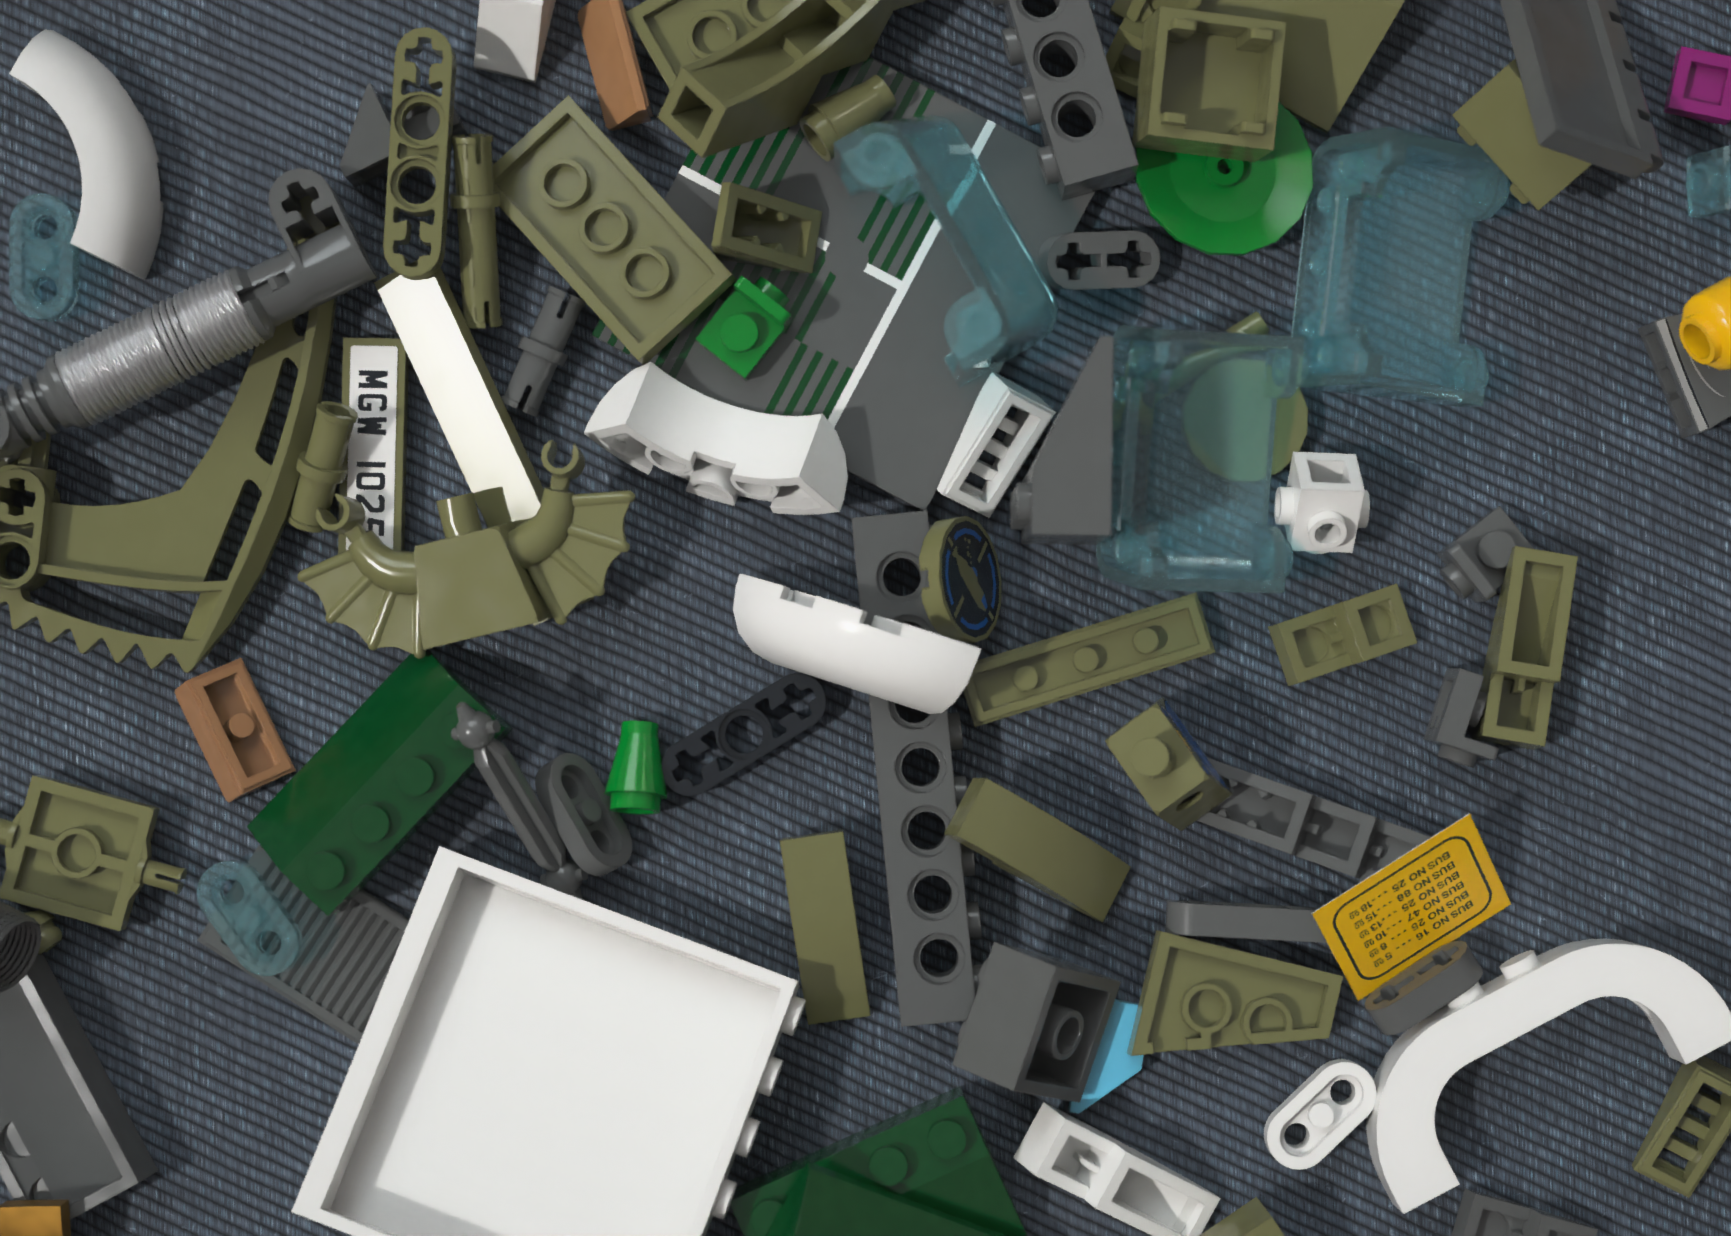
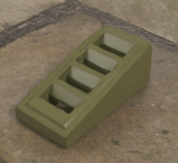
(1673, 1113)

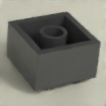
(1035, 1023)

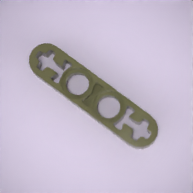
(426, 154)

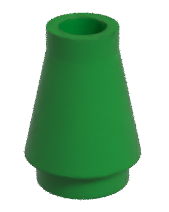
(636, 774)

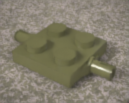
(82, 853)

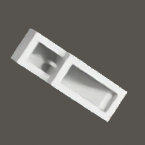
(1113, 1176)

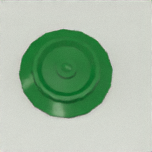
(1228, 202)

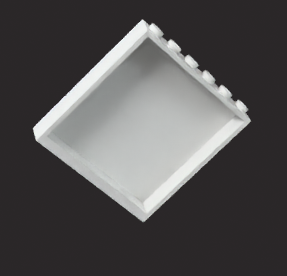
(547, 1072)

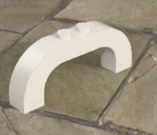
(1530, 992)

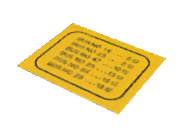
(1412, 907)

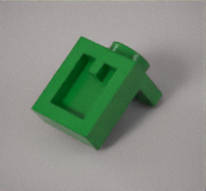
(746, 325)

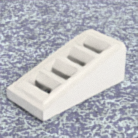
(985, 417)

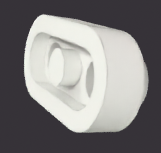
(1324, 1119)

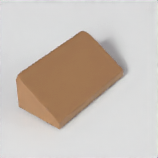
(614, 64)
(234, 730)

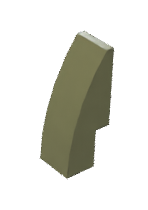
(1526, 648)
(1037, 848)
(825, 926)

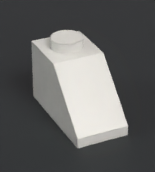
(512, 36)

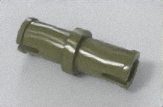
(322, 464)

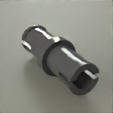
(543, 351)

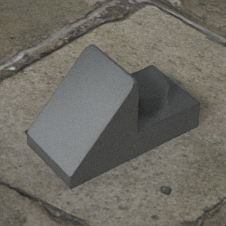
(369, 140)

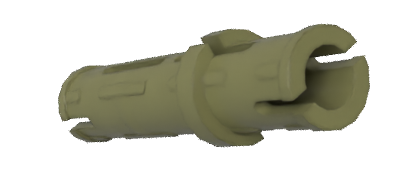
(476, 221)

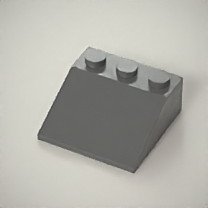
(1070, 479)

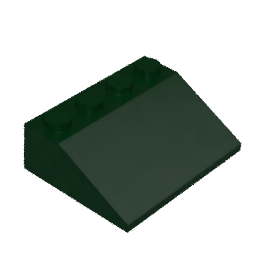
(920, 1154)

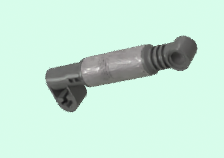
(200, 328)

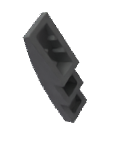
(1307, 825)

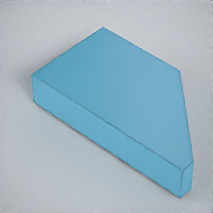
(1112, 1063)

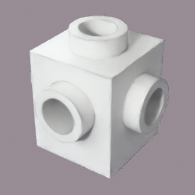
(1322, 502)

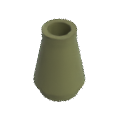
(844, 113)

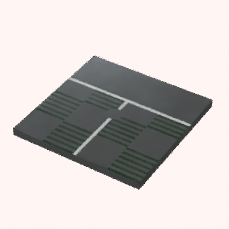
(875, 306)

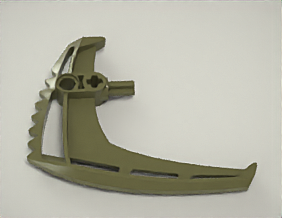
(174, 537)

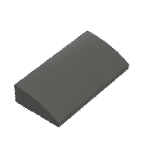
(58, 1108)

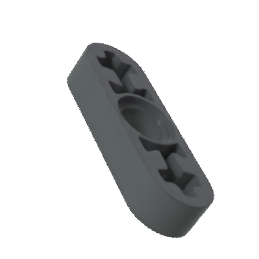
(1242, 920)

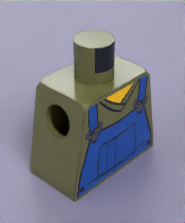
(1168, 765)

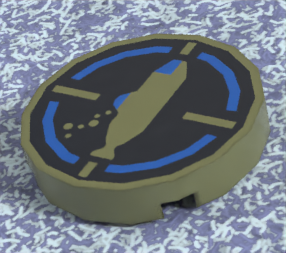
(962, 579)

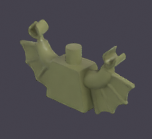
(474, 576)

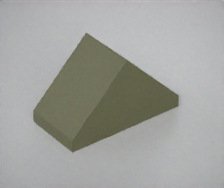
(765, 230)

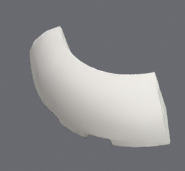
(114, 149)
(720, 446)
(836, 646)

